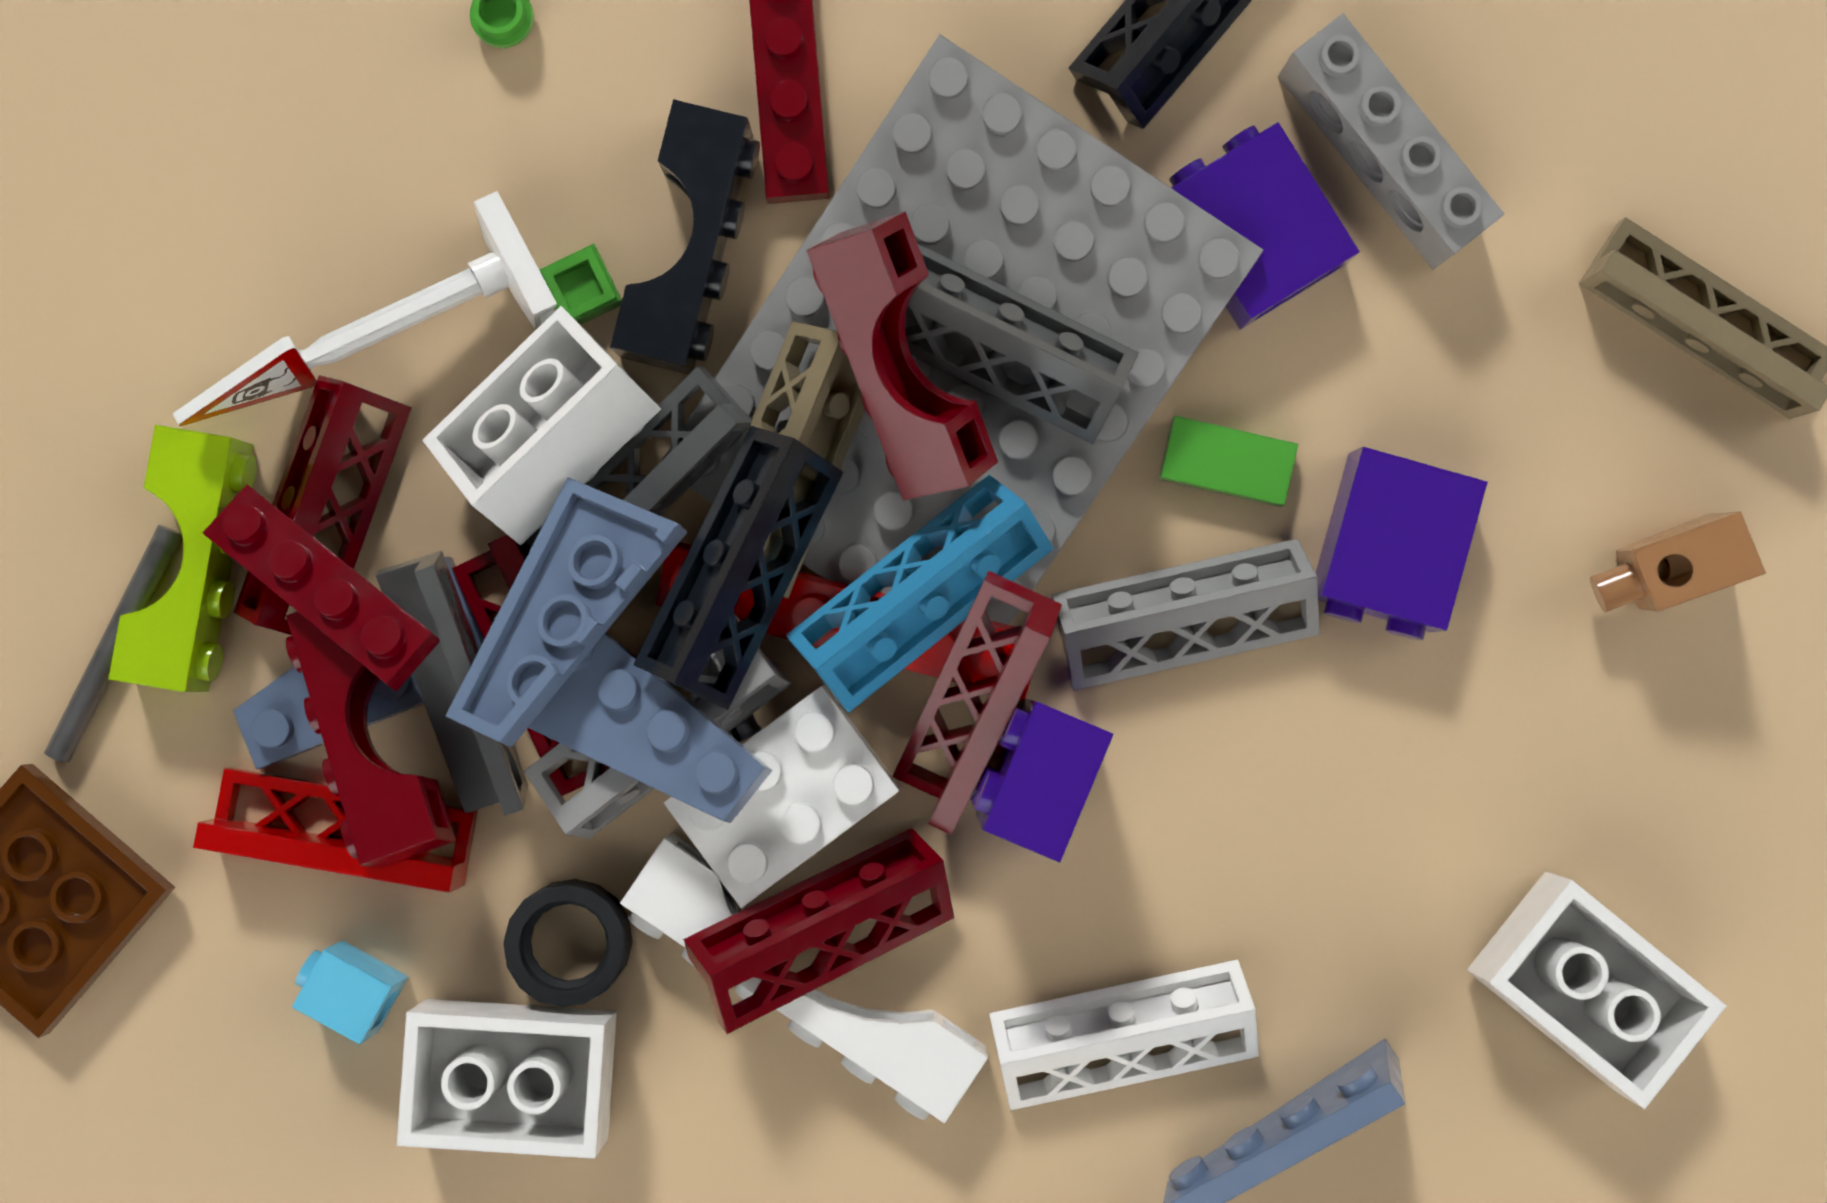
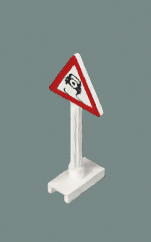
(286, 370)

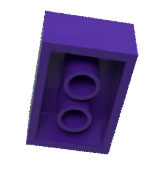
(1040, 778)

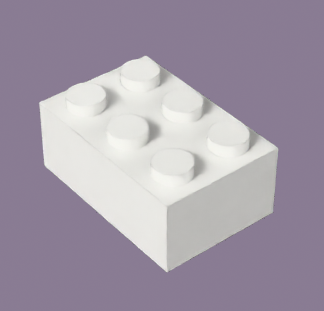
(535, 421)
(818, 789)
(1596, 988)
(506, 1078)

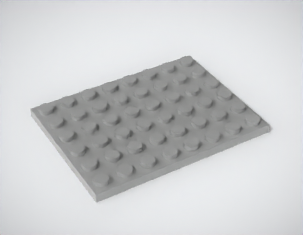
(1042, 213)

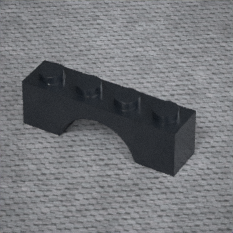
(666, 317)

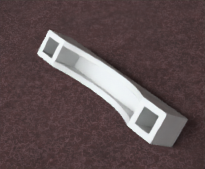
(910, 1051)

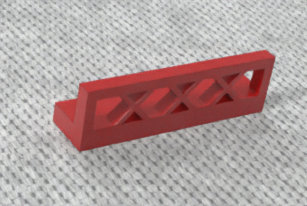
(321, 850)

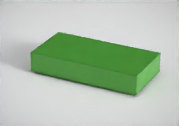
(1228, 461)

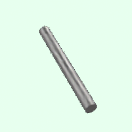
(95, 678)

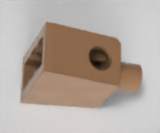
(1699, 559)

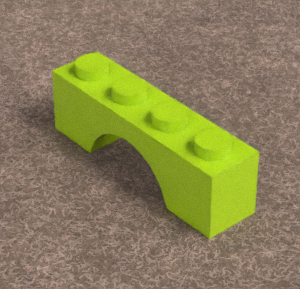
(178, 636)

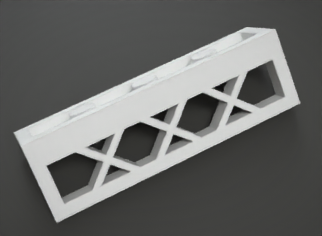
(1124, 1027)

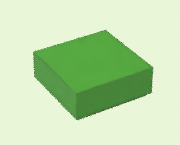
(582, 284)

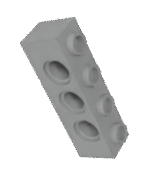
(1388, 142)

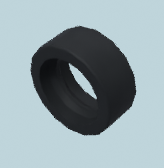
(519, 951)

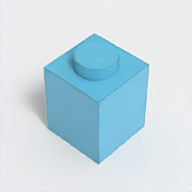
(348, 990)

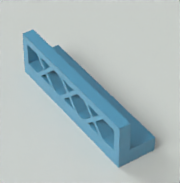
(925, 595)

